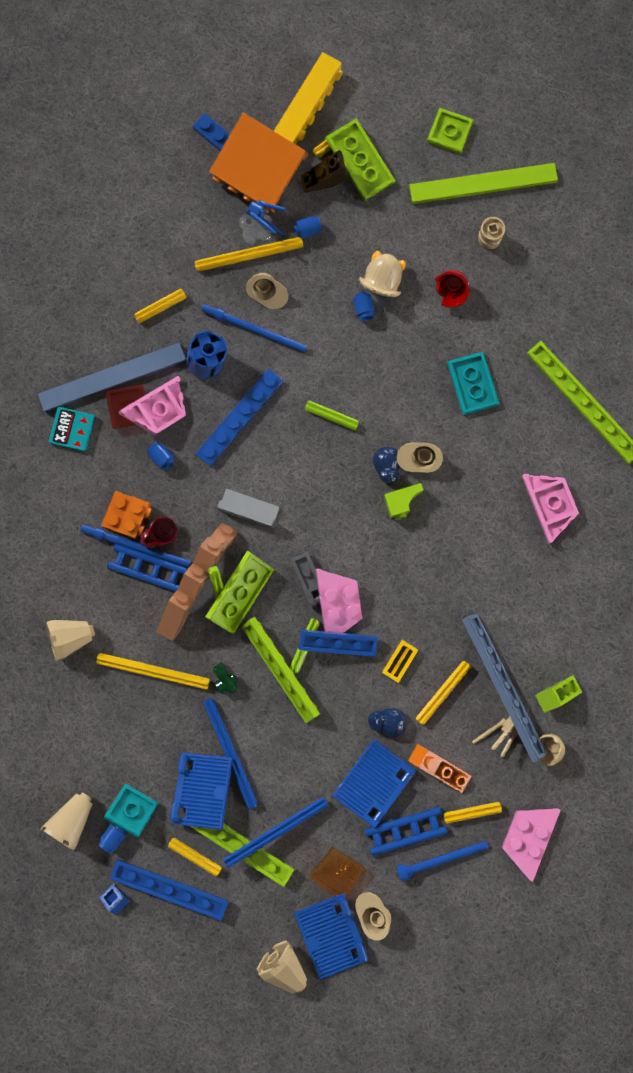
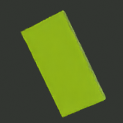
(361, 159)
(240, 592)

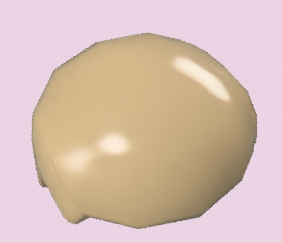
(554, 748)

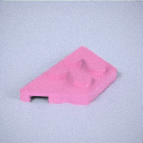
(158, 408)
(551, 502)
(338, 601)
(529, 838)

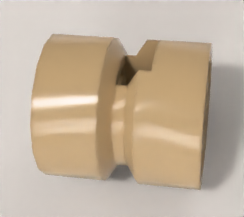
(491, 232)

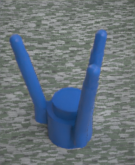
(257, 212)

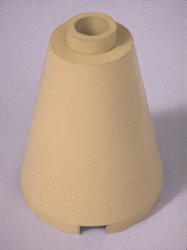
(69, 821)

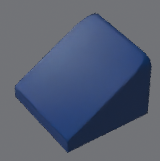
(114, 899)

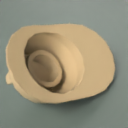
(267, 291)
(419, 457)
(373, 916)

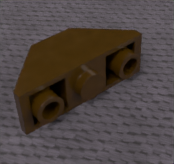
(325, 174)

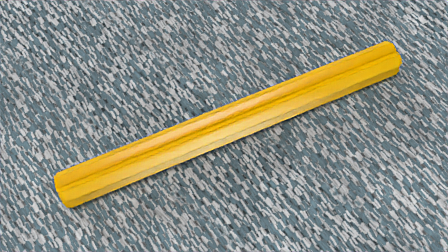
(248, 254)
(153, 671)

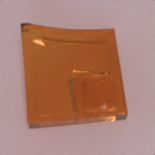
(337, 872)

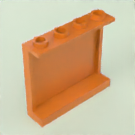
(257, 162)

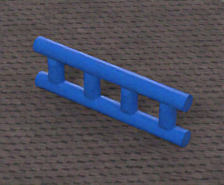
(141, 557)
(413, 821)

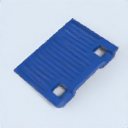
(373, 783)
(202, 791)
(331, 936)

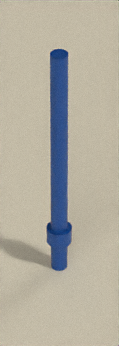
(220, 314)
(100, 534)

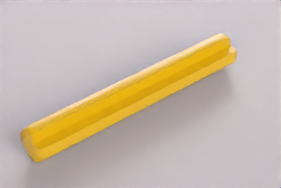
(443, 692)

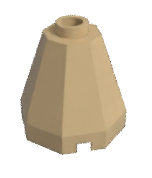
(68, 636)
(283, 969)

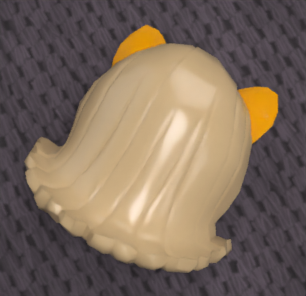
(383, 275)

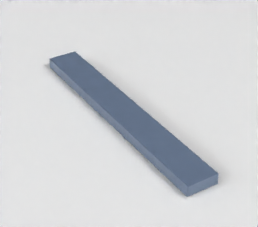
(111, 377)
(505, 687)

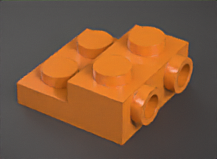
(127, 515)

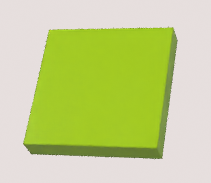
(450, 131)

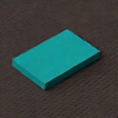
(473, 383)

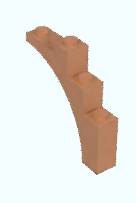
(194, 580)

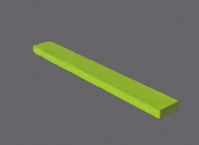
(483, 183)
(582, 401)

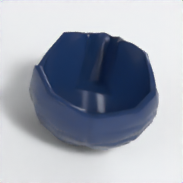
(386, 464)
(389, 722)

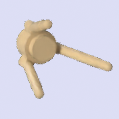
(508, 730)

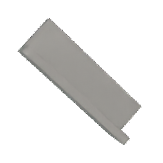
(248, 508)

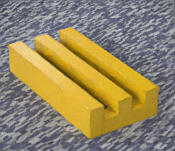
(408, 647)

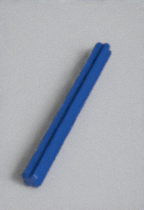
(230, 752)
(275, 832)

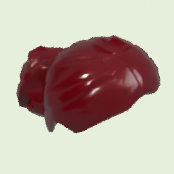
(160, 533)

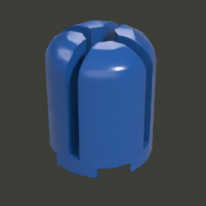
(206, 354)

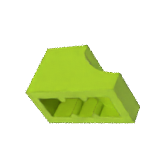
(398, 501)
(558, 694)

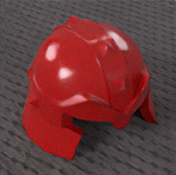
(453, 288)

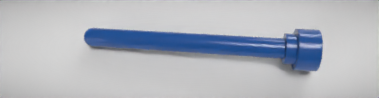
(406, 871)

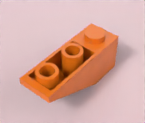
(439, 768)

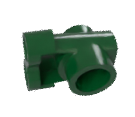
(226, 681)

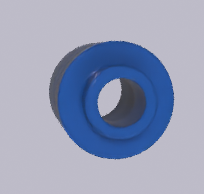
(307, 227)
(364, 306)
(160, 456)
(112, 838)

